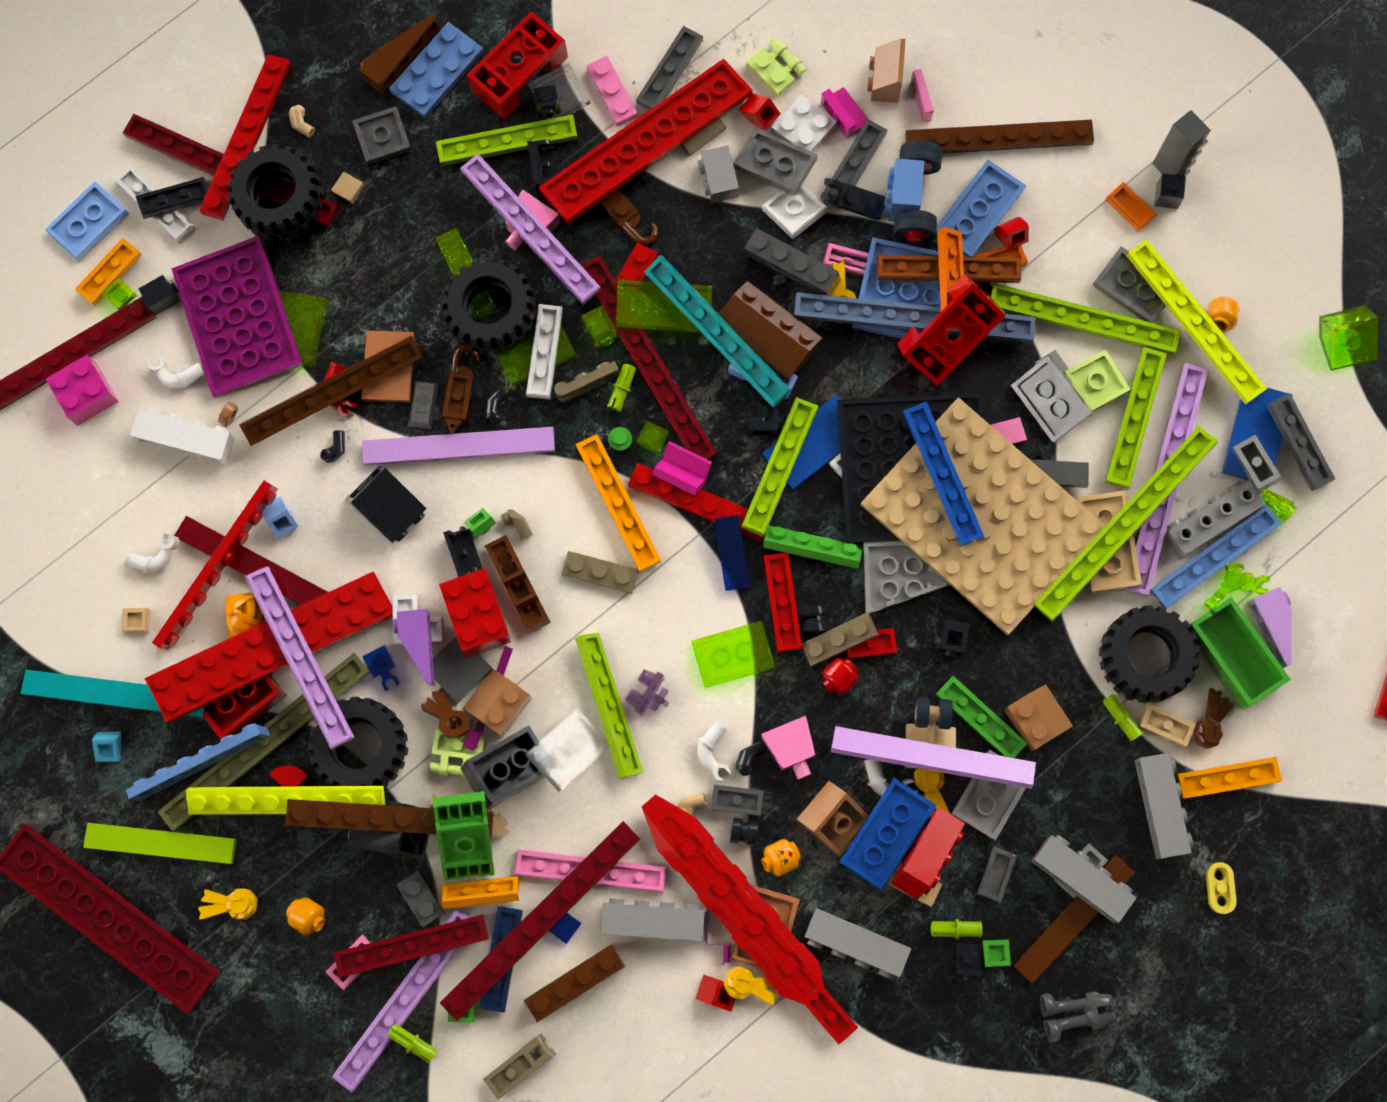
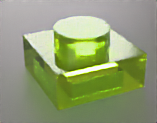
(119, 293)
(652, 437)

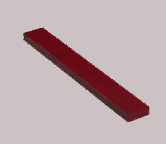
(247, 561)

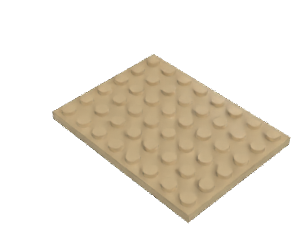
(1025, 517)

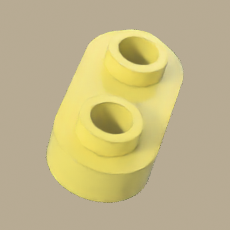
(1223, 888)

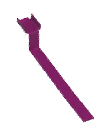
(473, 737)
(726, 949)

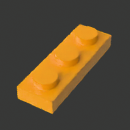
(111, 267)
(480, 892)

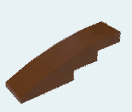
(517, 584)

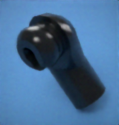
(491, 406)
(332, 453)
(746, 756)

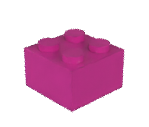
(82, 390)

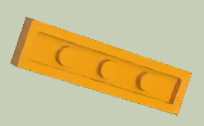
(1229, 777)

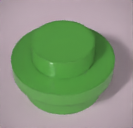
(619, 439)

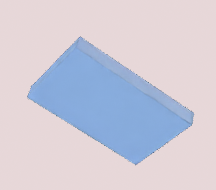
(87, 221)

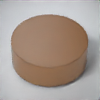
(228, 414)

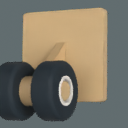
(926, 714)

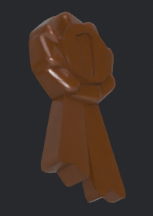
(452, 722)
(1208, 730)

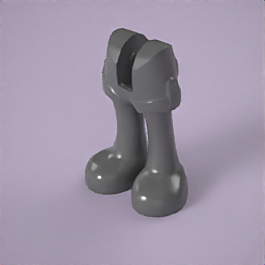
(1090, 1018)

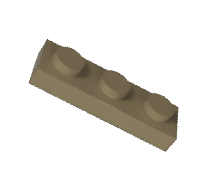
(600, 572)
(840, 639)

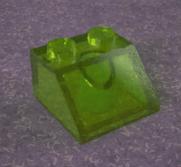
(1349, 337)

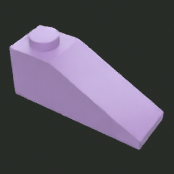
(1273, 617)

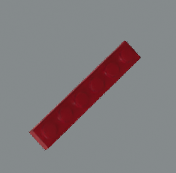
(411, 946)

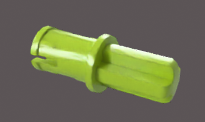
(621, 387)
(1122, 717)
(956, 929)
(412, 1043)

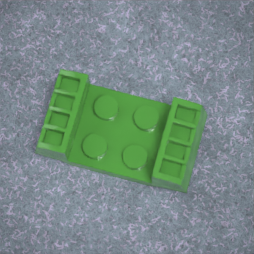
(463, 836)

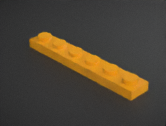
(618, 503)

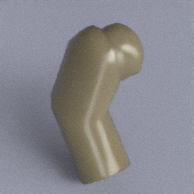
(519, 522)

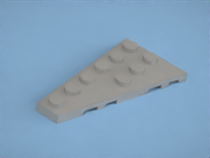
(895, 575)

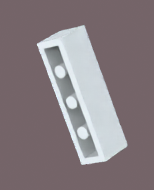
(182, 436)

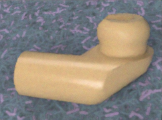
(297, 122)
(690, 803)

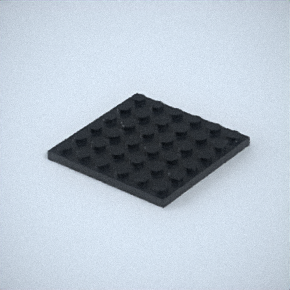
(871, 444)

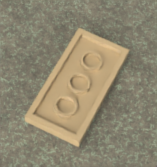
(1123, 568)

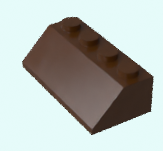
(770, 330)

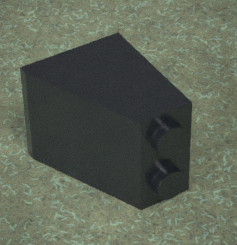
(387, 504)
(393, 843)

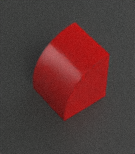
(759, 111)
(1013, 233)
(291, 776)
(714, 993)

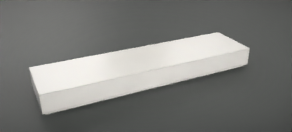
(172, 222)
(544, 351)

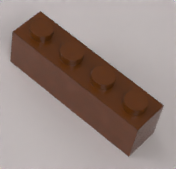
(574, 983)

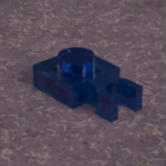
(380, 663)

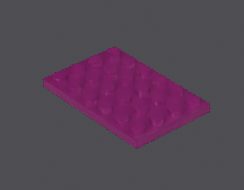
(237, 316)

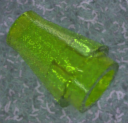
(1281, 506)

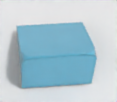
(107, 746)

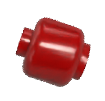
(840, 676)

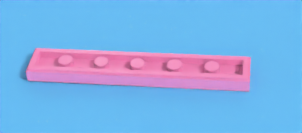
(560, 866)

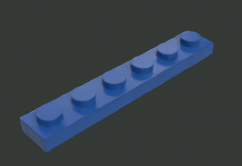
(943, 474)

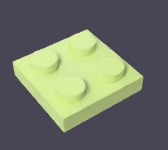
(1098, 380)

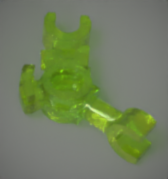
(1235, 580)

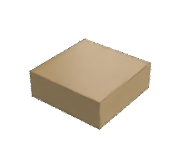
(347, 187)
(135, 620)

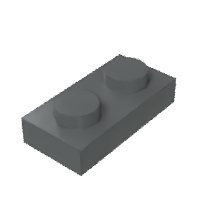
(737, 800)
(420, 899)

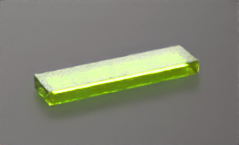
(458, 256)

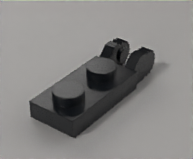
(854, 199)

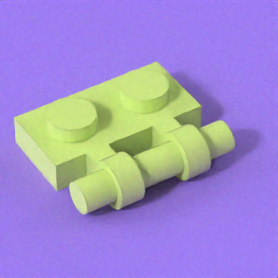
(771, 72)
(452, 748)

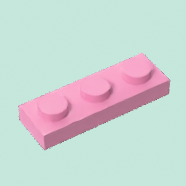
(612, 91)

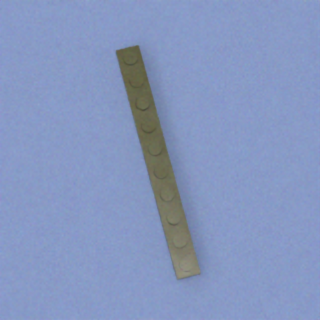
(280, 728)

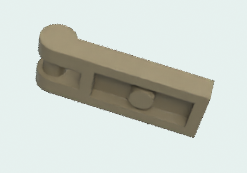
(586, 381)
(518, 1067)

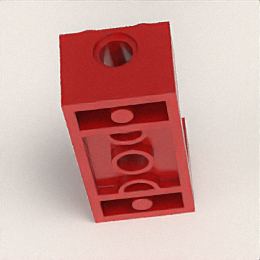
(499, 81)
(970, 312)

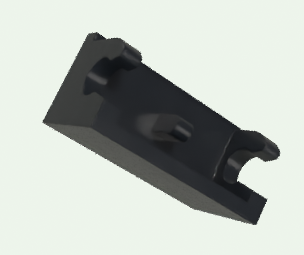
(543, 161)
(463, 551)

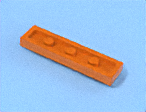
(950, 261)

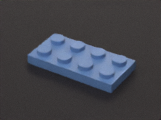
(436, 70)
(982, 206)

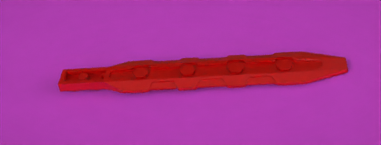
(744, 913)

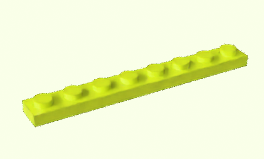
(1196, 321)
(274, 799)

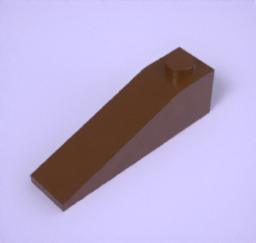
(390, 60)

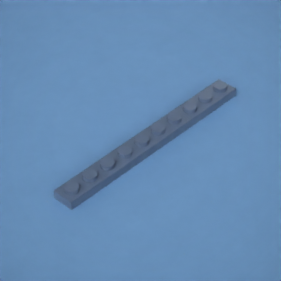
(898, 315)

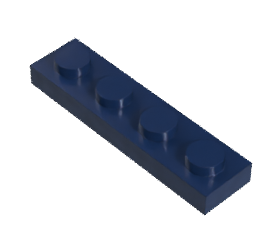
(505, 922)

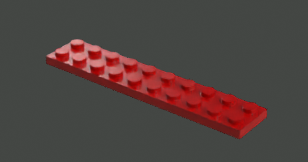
(645, 141)
(256, 653)

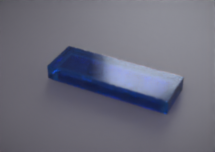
(732, 552)

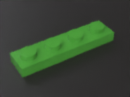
(813, 546)
(982, 719)

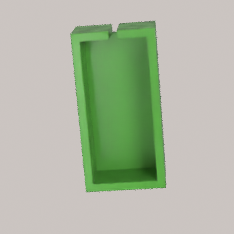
(1238, 654)

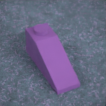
(415, 634)

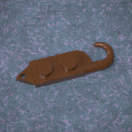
(626, 217)
(458, 390)

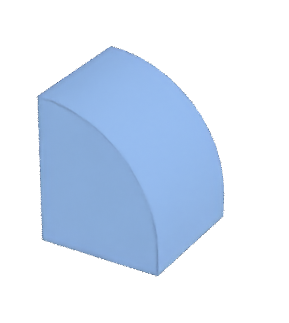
(279, 518)

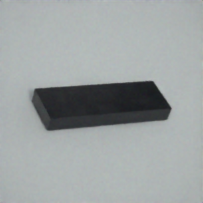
(172, 198)

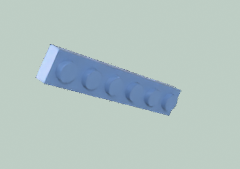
(1215, 556)
(190, 765)

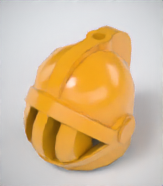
(242, 613)

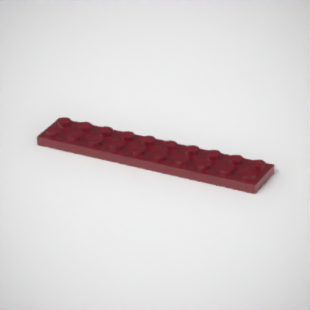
(107, 918)

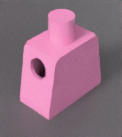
(546, 216)
(791, 746)

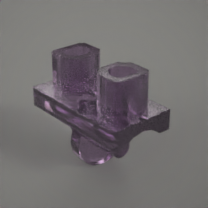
(641, 702)

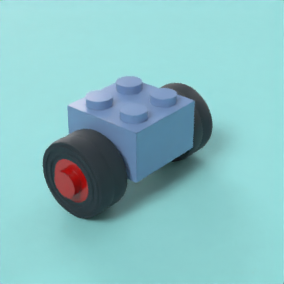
(905, 191)

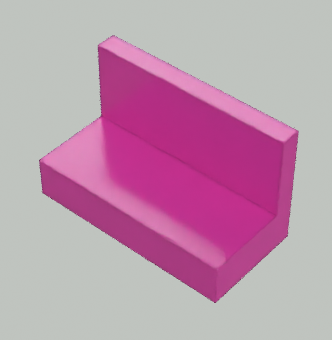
(844, 110)
(683, 469)

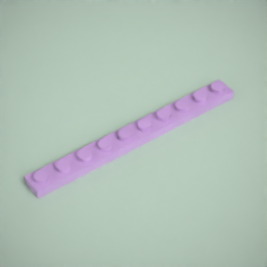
(1178, 430)

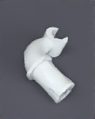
(177, 380)
(153, 564)
(706, 747)
(876, 778)

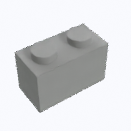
(719, 174)
(1256, 464)

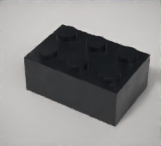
(503, 768)

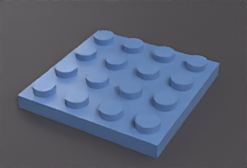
(906, 292)

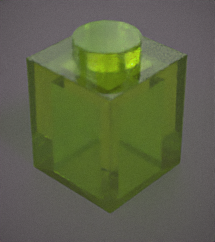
(599, 326)

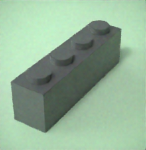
(1182, 145)
(792, 263)

